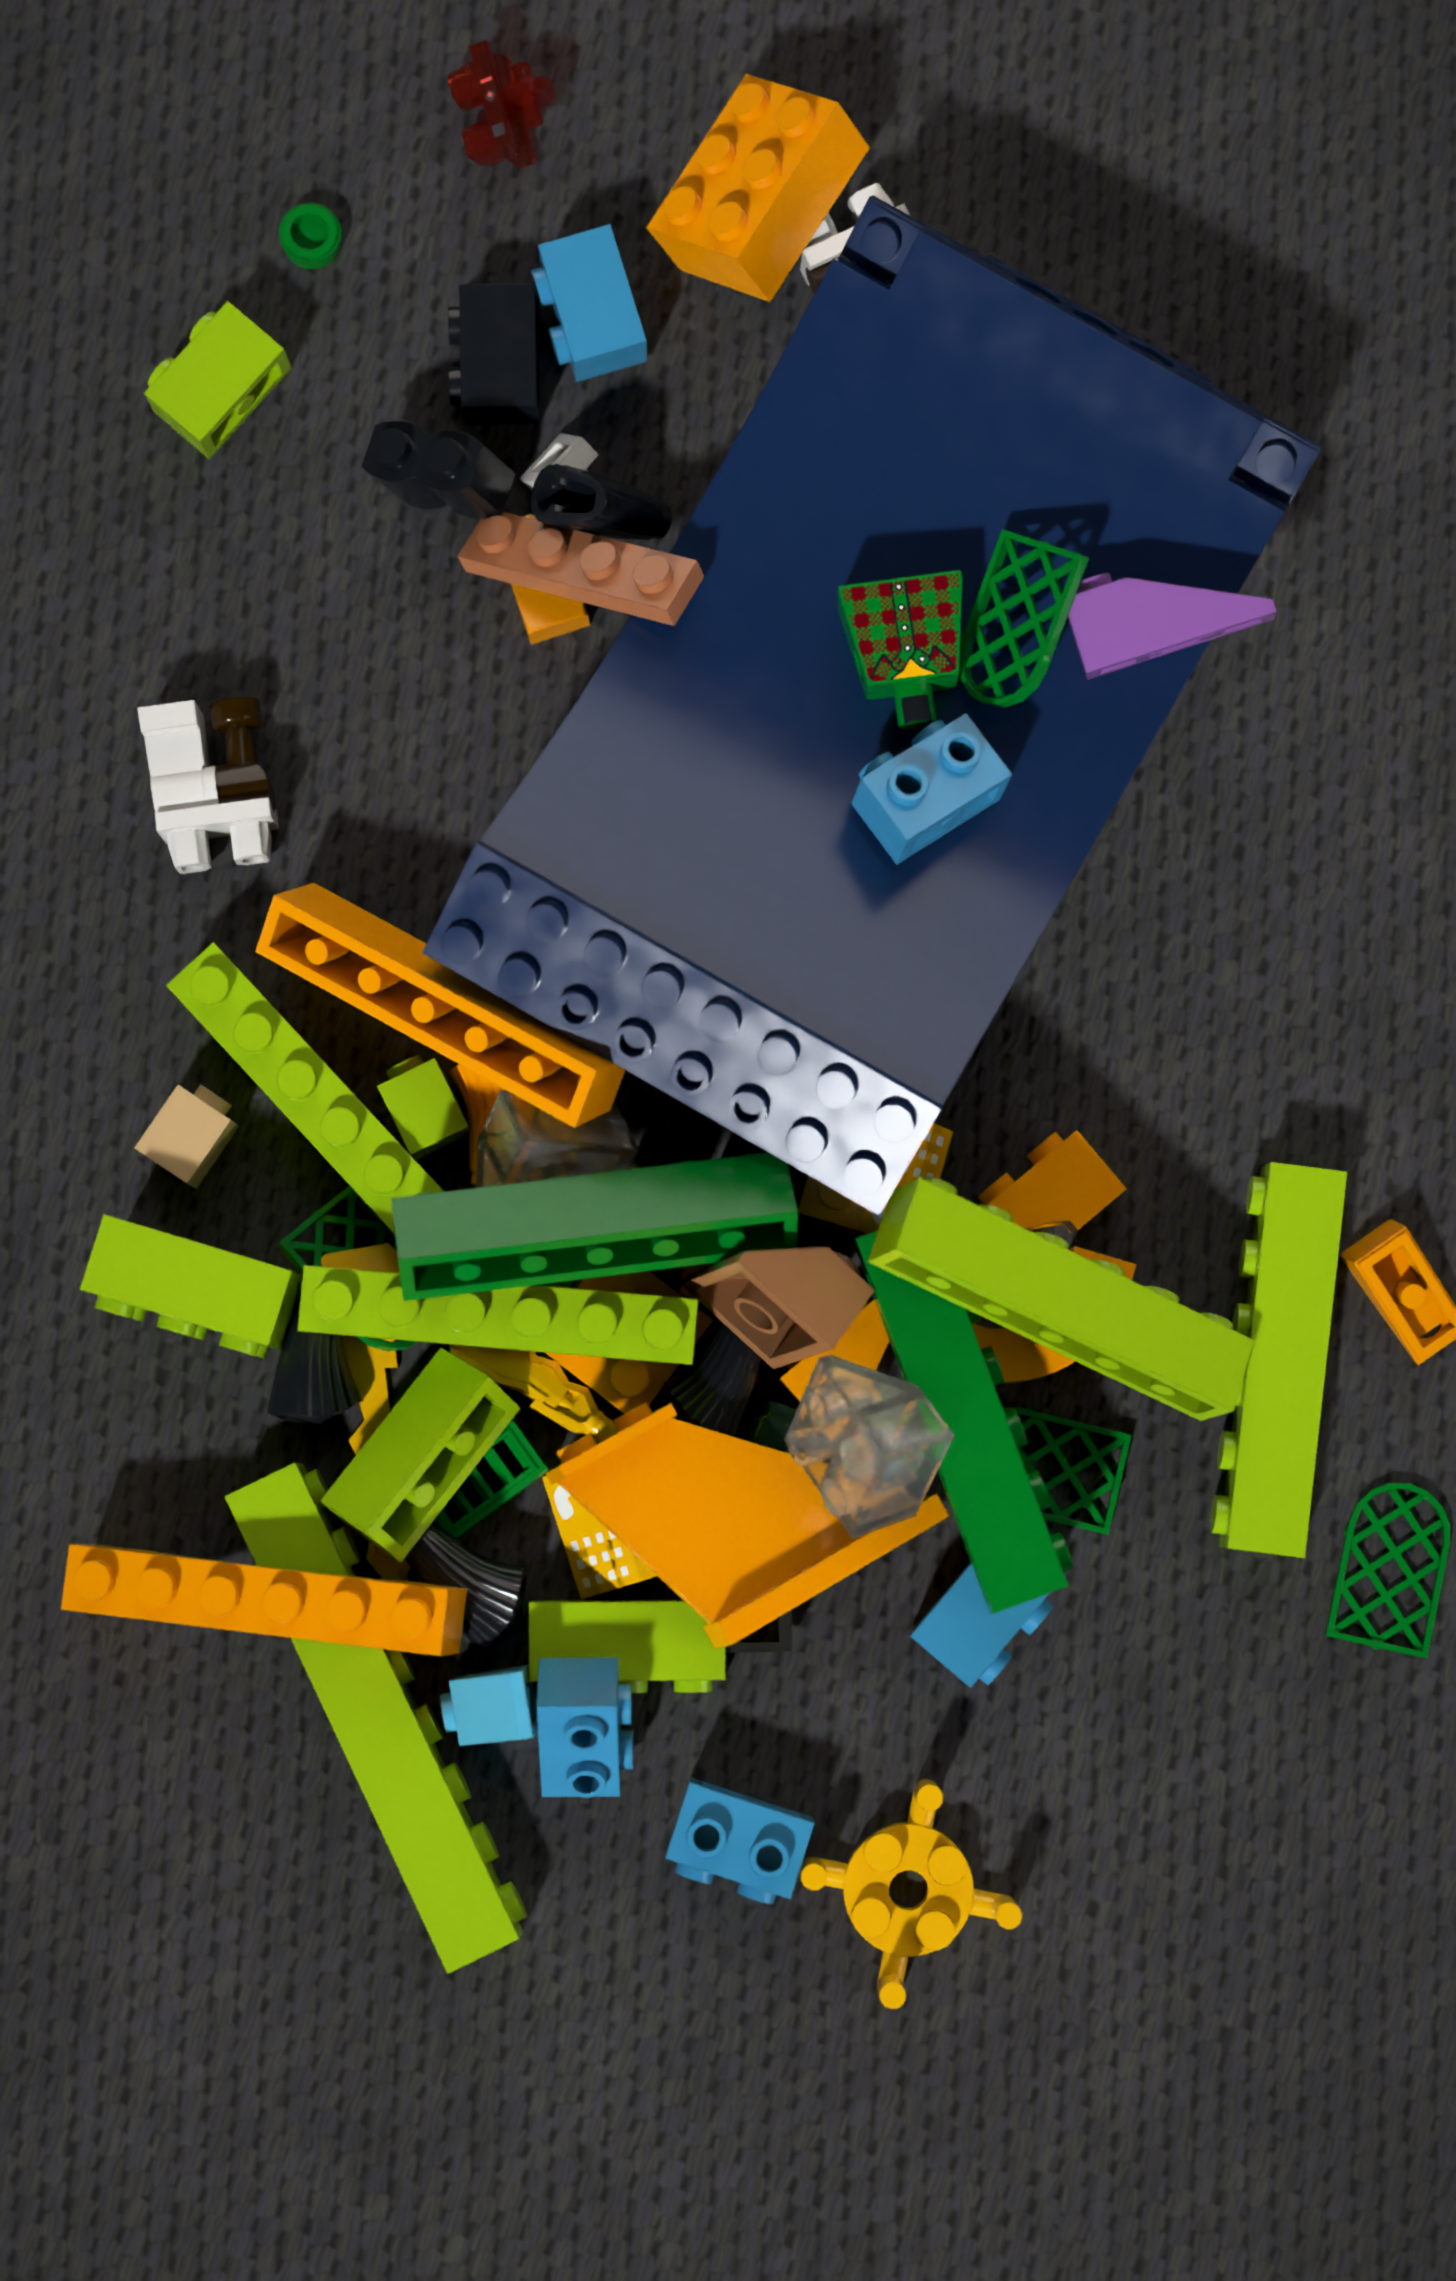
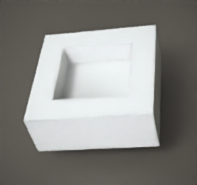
(564, 450)

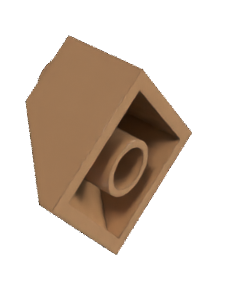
(783, 1299)

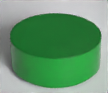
(311, 235)

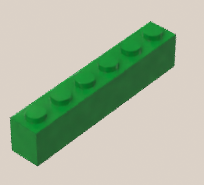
(593, 1225)
(982, 1469)

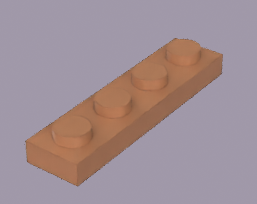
(582, 567)

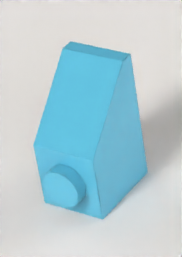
(491, 1706)

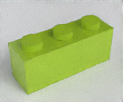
(420, 1454)
(648, 1636)

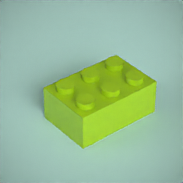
(191, 1286)

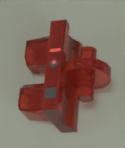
(510, 102)

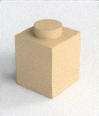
(188, 1134)

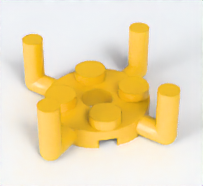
(913, 1929)

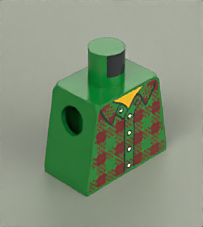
(905, 640)

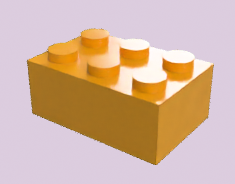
(758, 187)

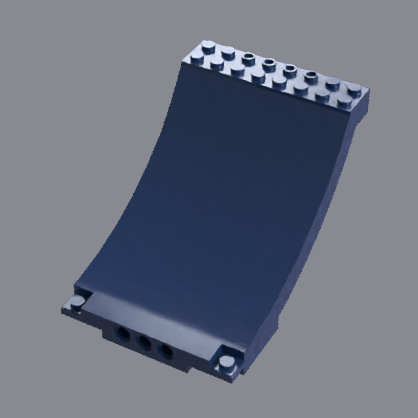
(689, 836)

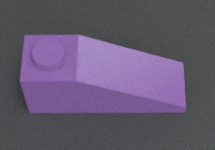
(1144, 619)

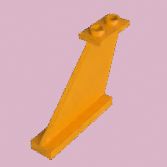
(721, 1518)

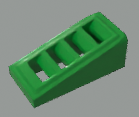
(528, 1457)

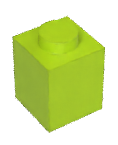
(423, 1106)

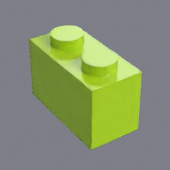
(216, 378)

